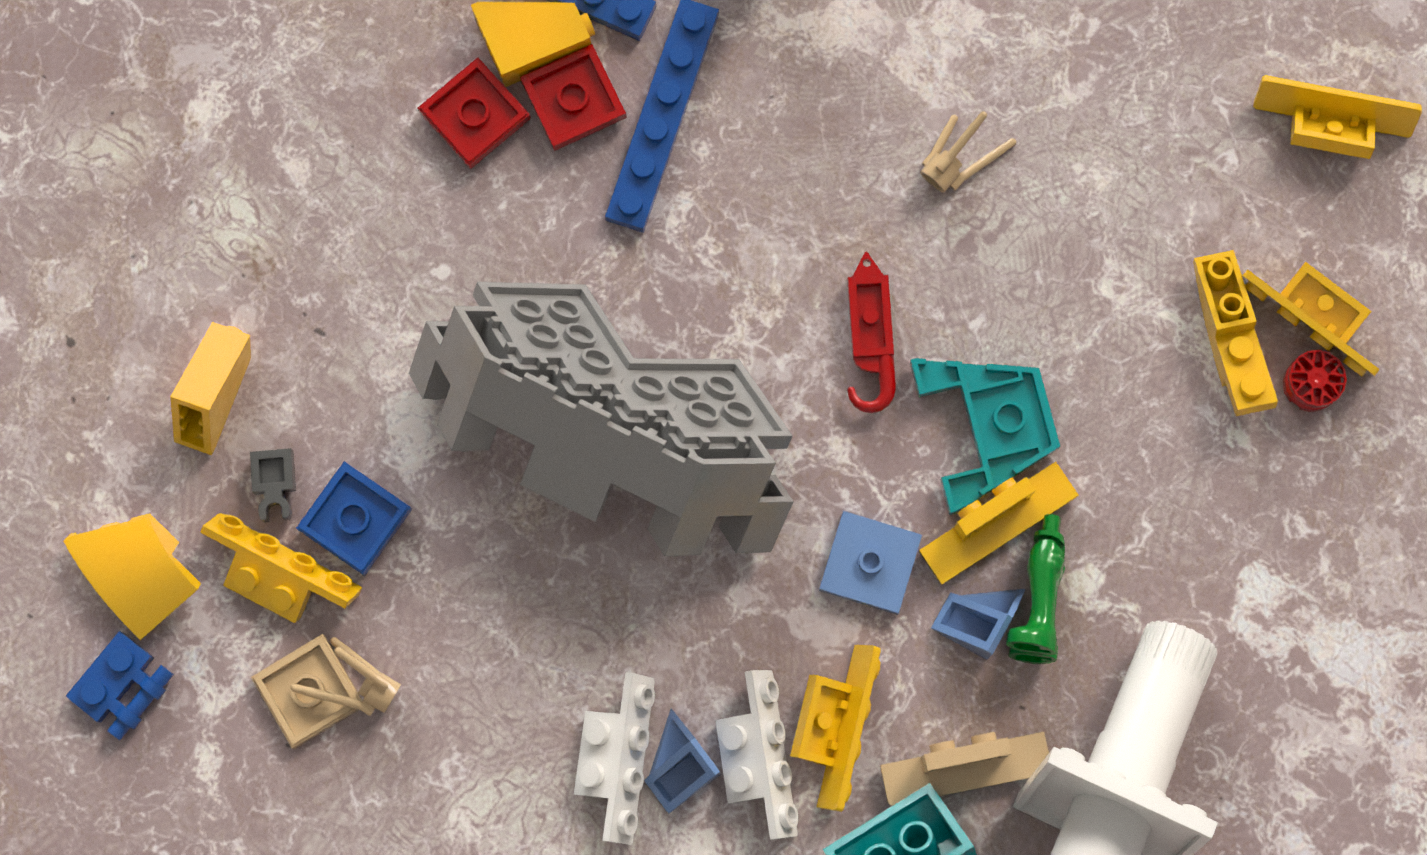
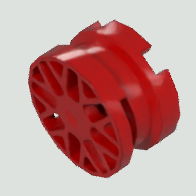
(1314, 380)

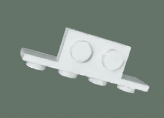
(756, 756)
(614, 757)

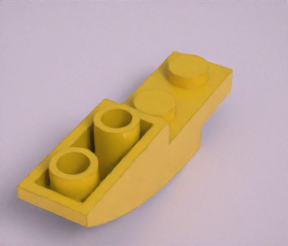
(1233, 334)

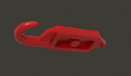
(871, 332)

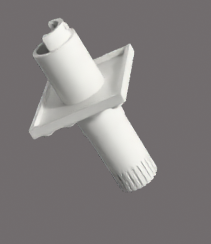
(1119, 795)

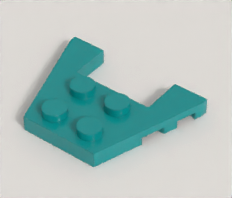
(1006, 418)

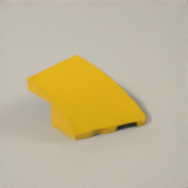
(134, 570)

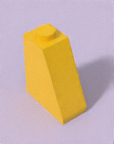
(530, 34)
(209, 387)

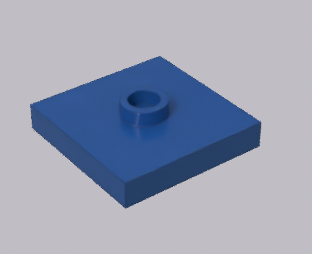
(354, 518)

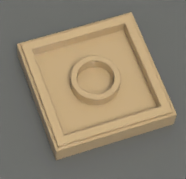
(309, 666)

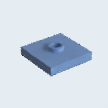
(870, 562)

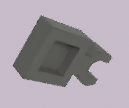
(273, 475)

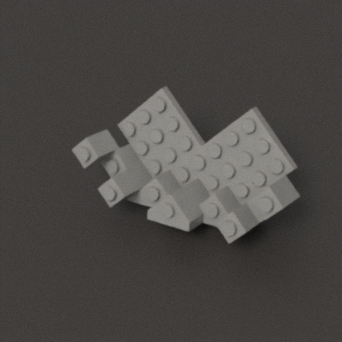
(660, 428)

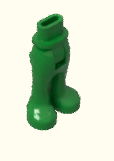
(1037, 640)

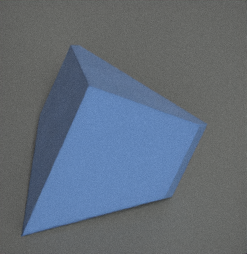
(978, 619)
(679, 766)

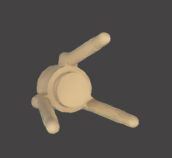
(943, 168)
(376, 689)

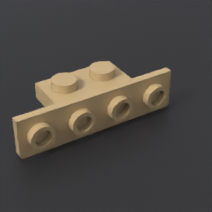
(967, 767)

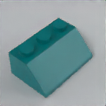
(910, 827)

